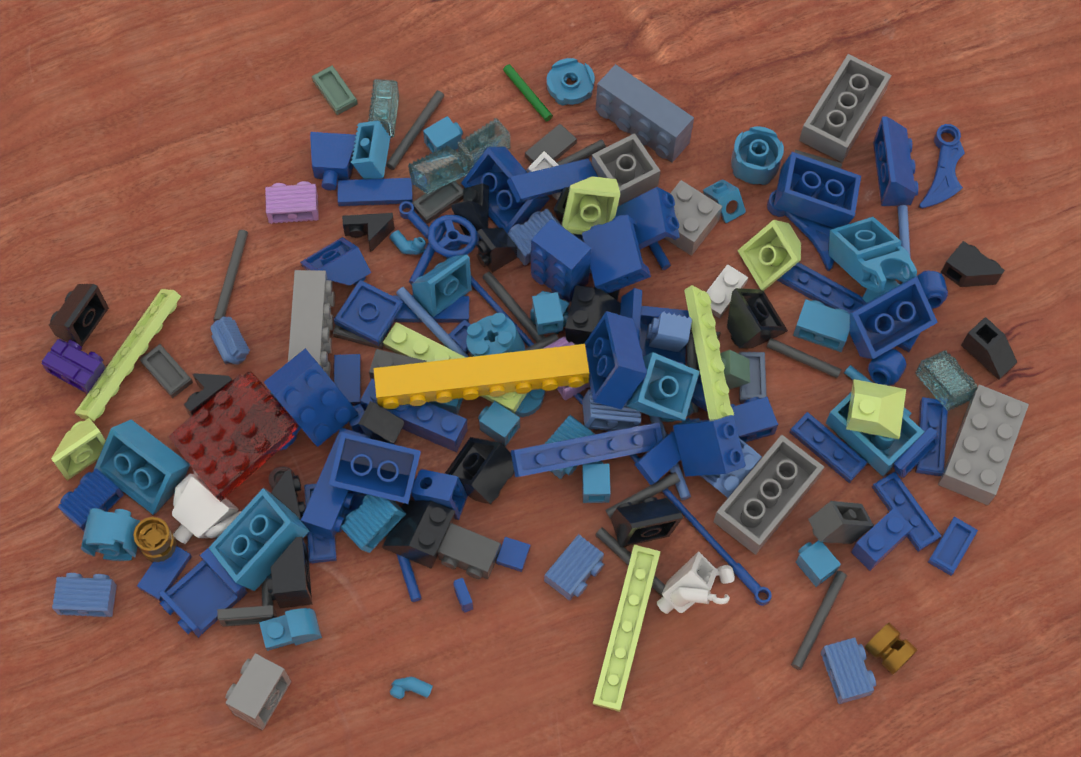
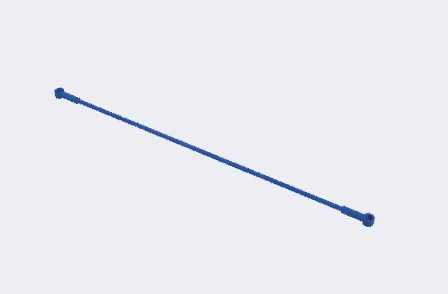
(738, 569)

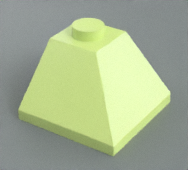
(590, 204)
(771, 253)
(876, 409)
(78, 448)

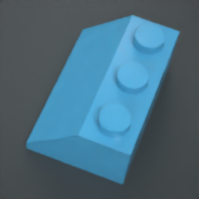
(141, 465)
(257, 539)

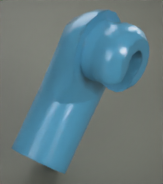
(406, 246)
(412, 684)

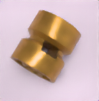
(154, 539)
(891, 648)

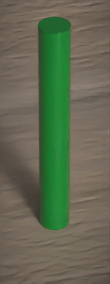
(527, 92)

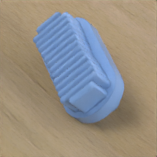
(229, 341)

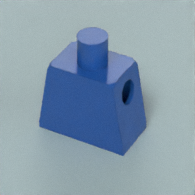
(332, 157)
(440, 488)

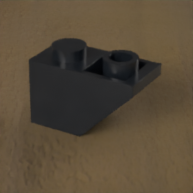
(495, 248)
(971, 268)
(990, 348)
(286, 492)

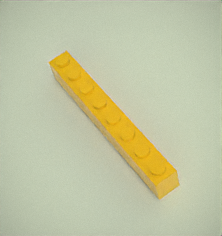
(481, 376)

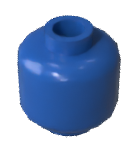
(934, 287)
(887, 367)

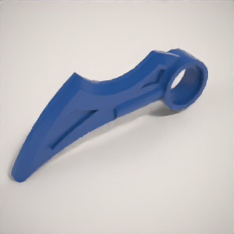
(945, 180)
(815, 232)

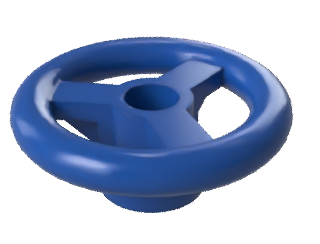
(452, 240)

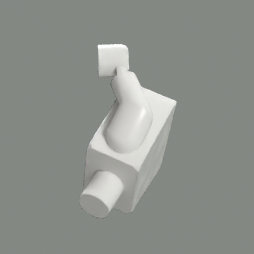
(200, 510)
(693, 585)

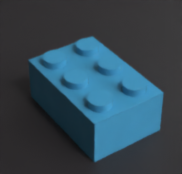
(876, 450)

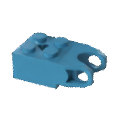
(870, 254)

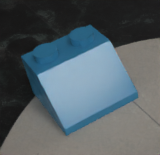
(443, 284)
(665, 389)

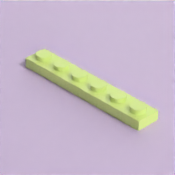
(412, 344)
(708, 353)
(125, 358)
(626, 628)

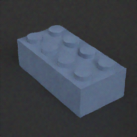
(643, 112)

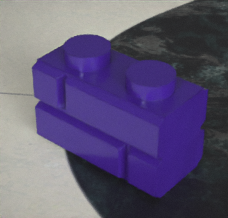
(73, 365)

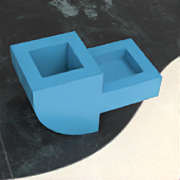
(294, 627)

